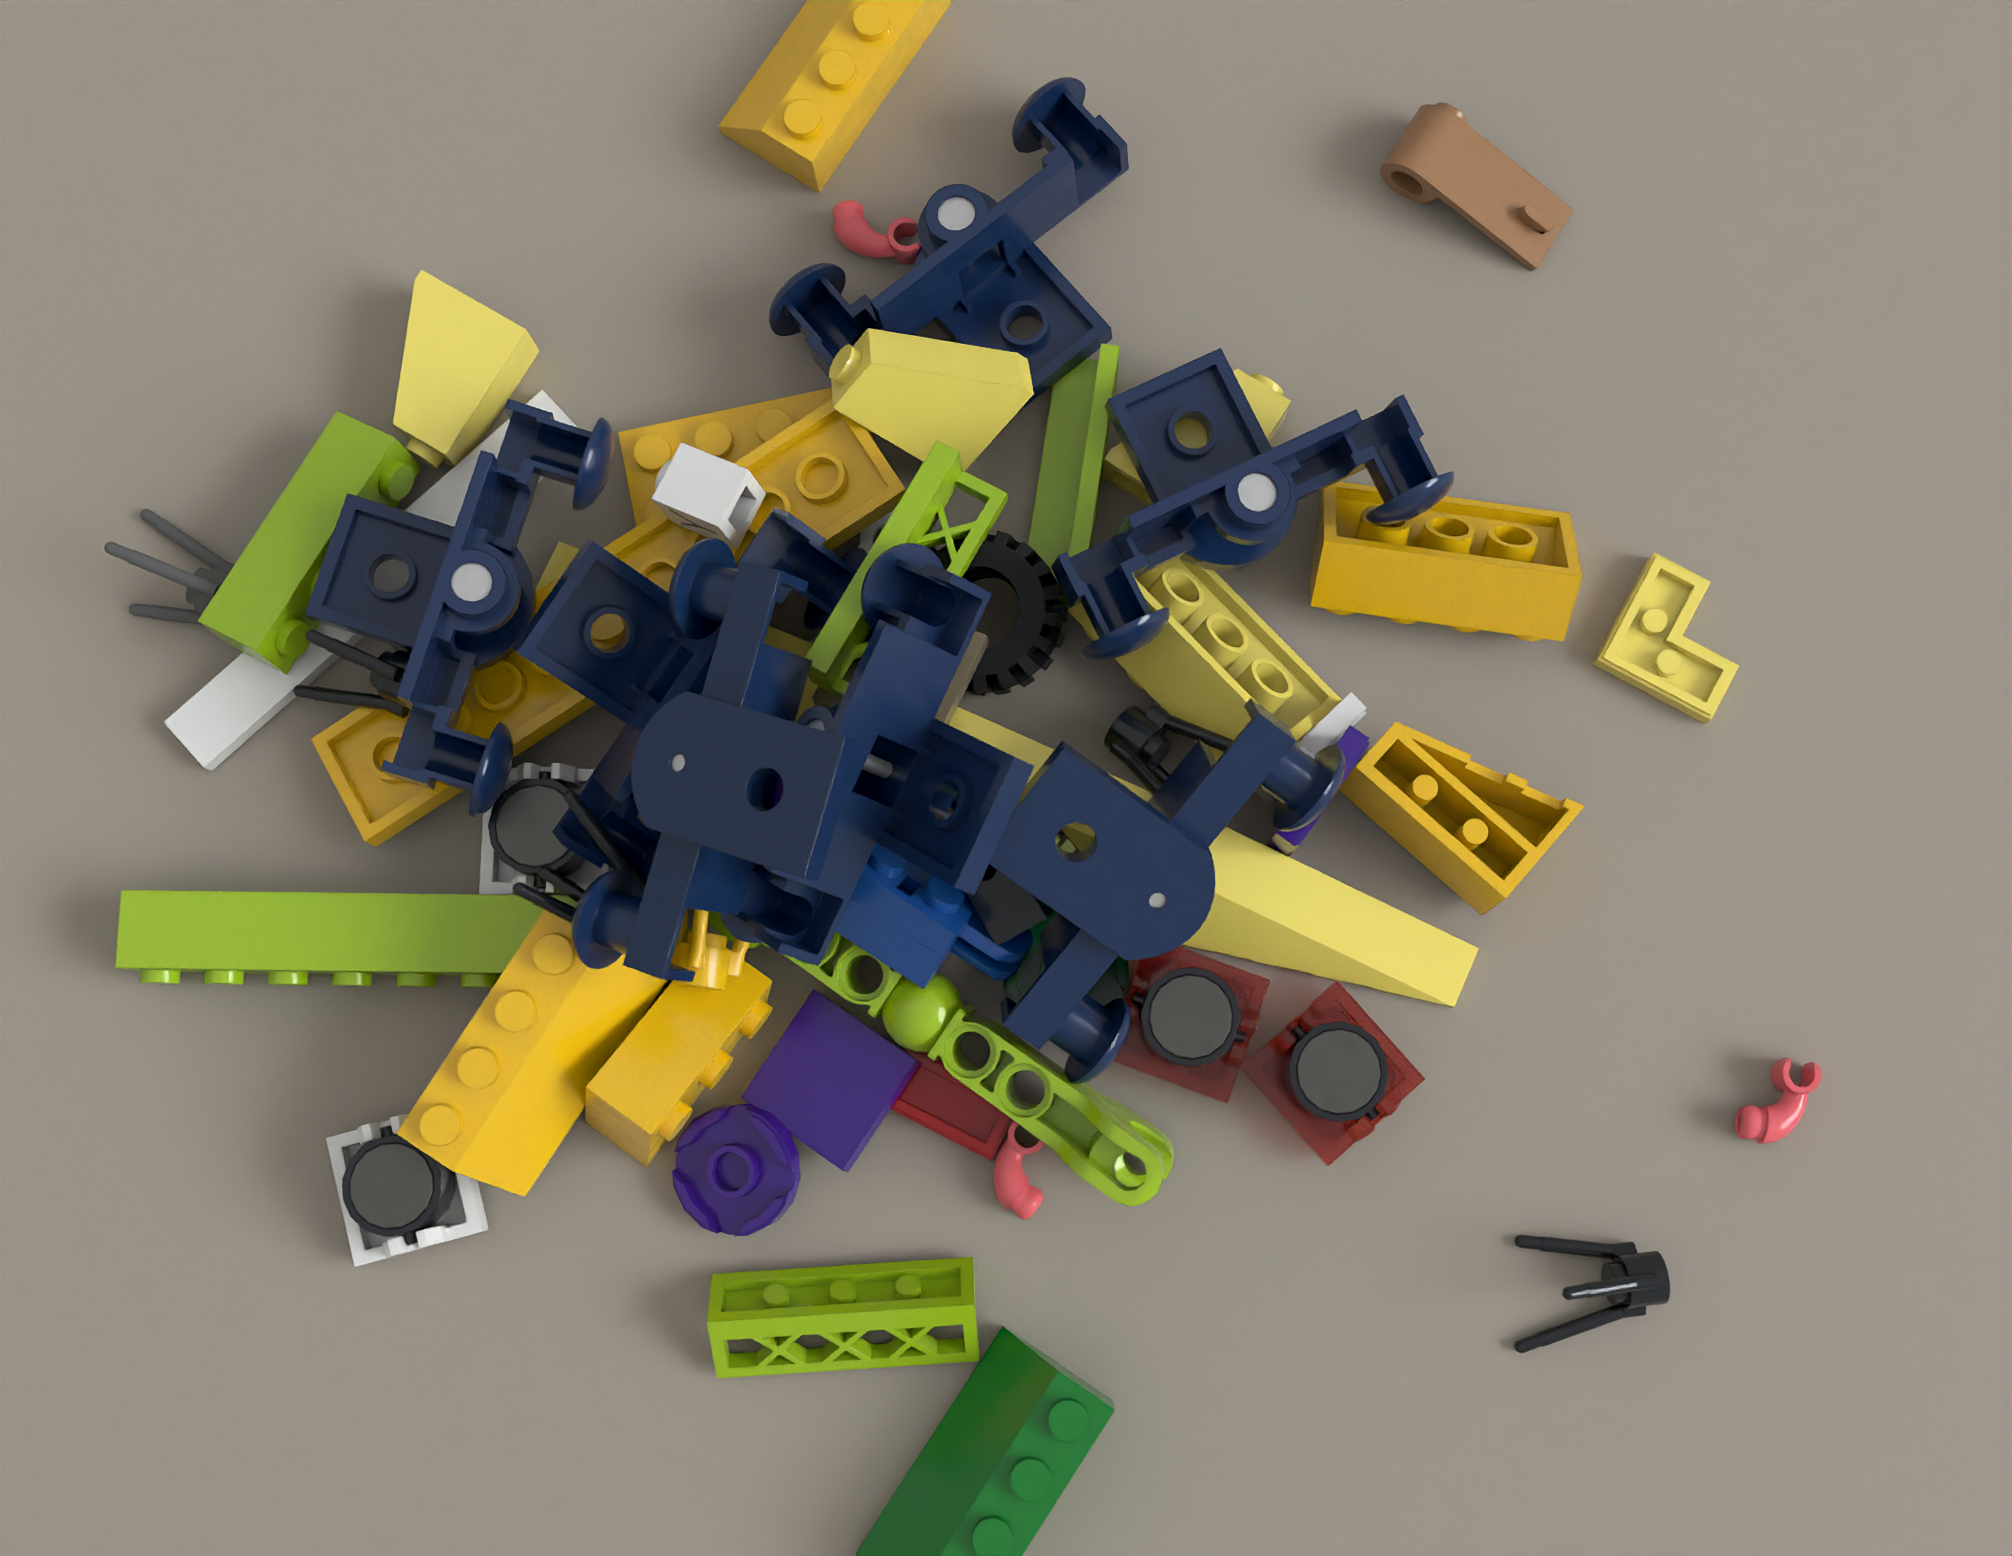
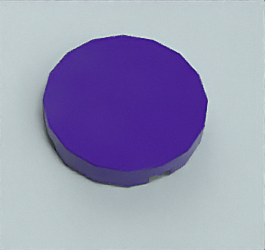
(736, 1169)

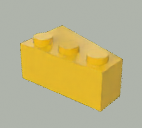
(1457, 815)

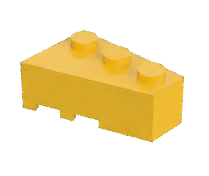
(670, 1058)

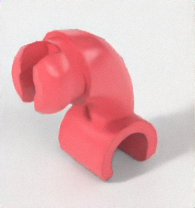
(860, 238)
(1778, 1119)
(1010, 1180)

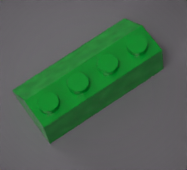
(994, 1459)

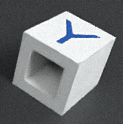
(708, 495)

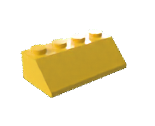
(827, 81)
(1450, 566)
(527, 1059)

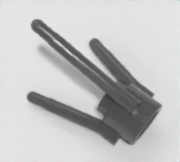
(200, 585)

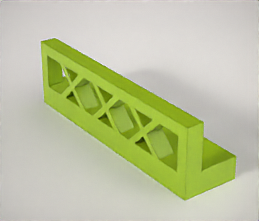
(1074, 458)
(910, 522)
(842, 1307)

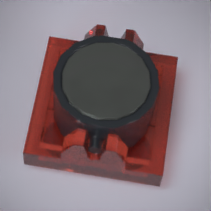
(1191, 1021)
(1332, 1073)

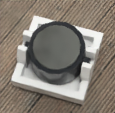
(520, 835)
(399, 1195)

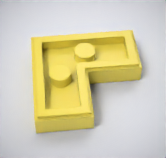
(1649, 643)

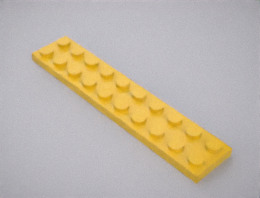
(815, 469)

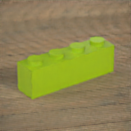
(270, 585)

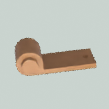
(1455, 163)

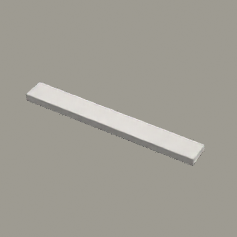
(252, 693)

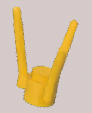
(707, 954)

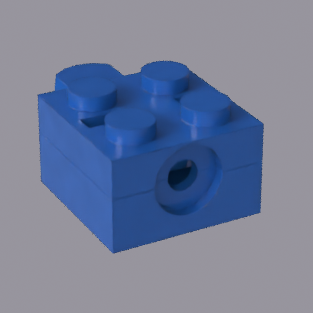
(920, 921)

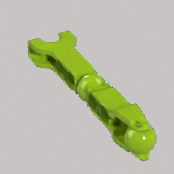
(1072, 1119)

